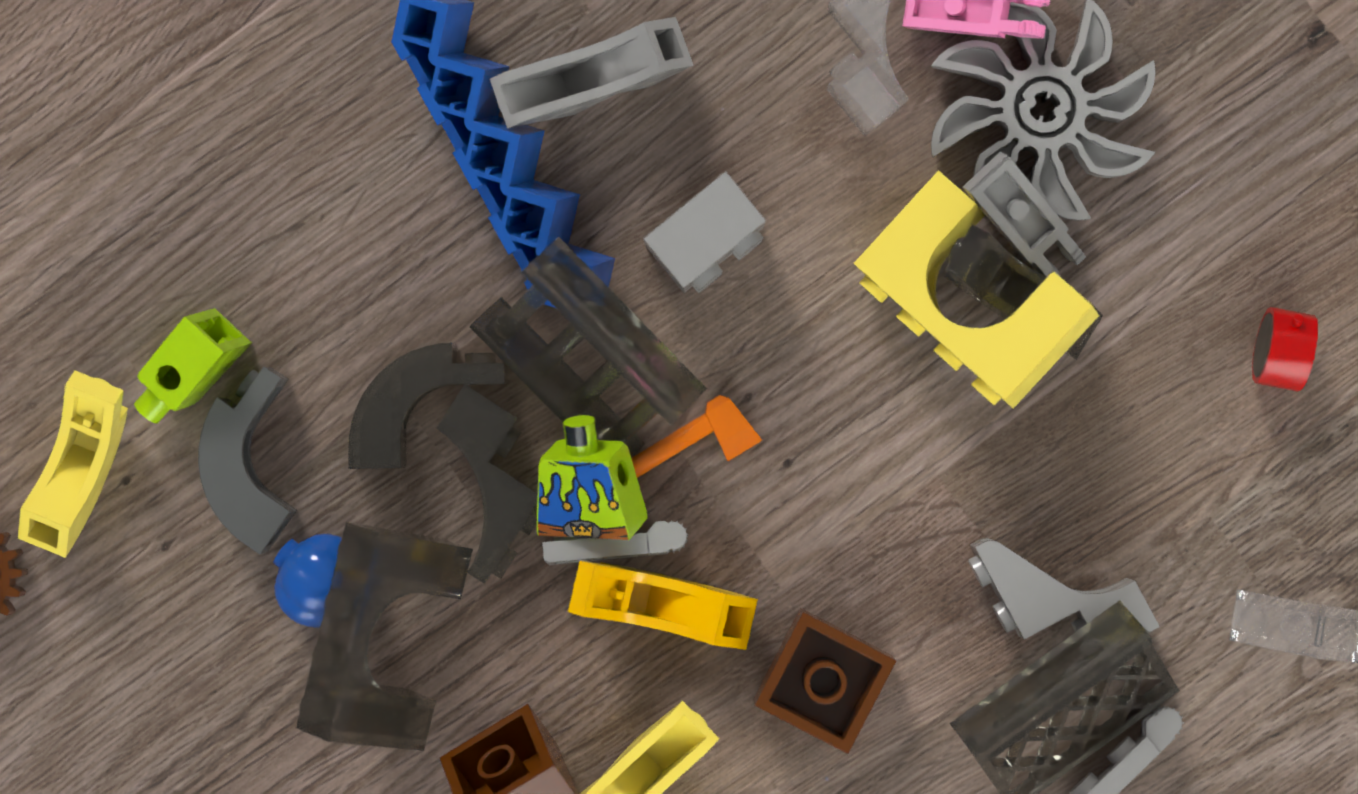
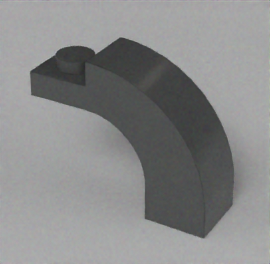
(226, 465)

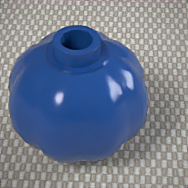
(306, 577)

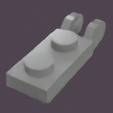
(1021, 214)
(657, 541)
(1131, 756)

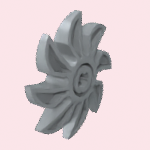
(1064, 89)

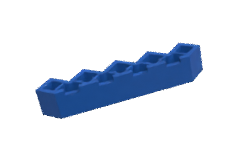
(492, 157)

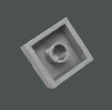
(705, 234)

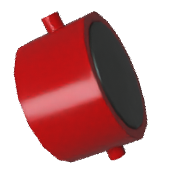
(1285, 349)

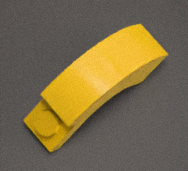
(663, 603)

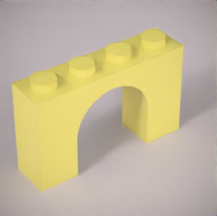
(1004, 356)

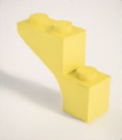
(658, 755)

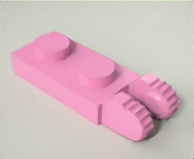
(971, 17)

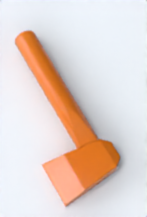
(720, 417)

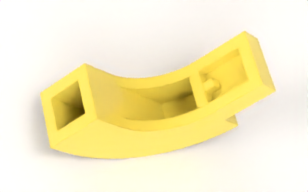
(77, 466)

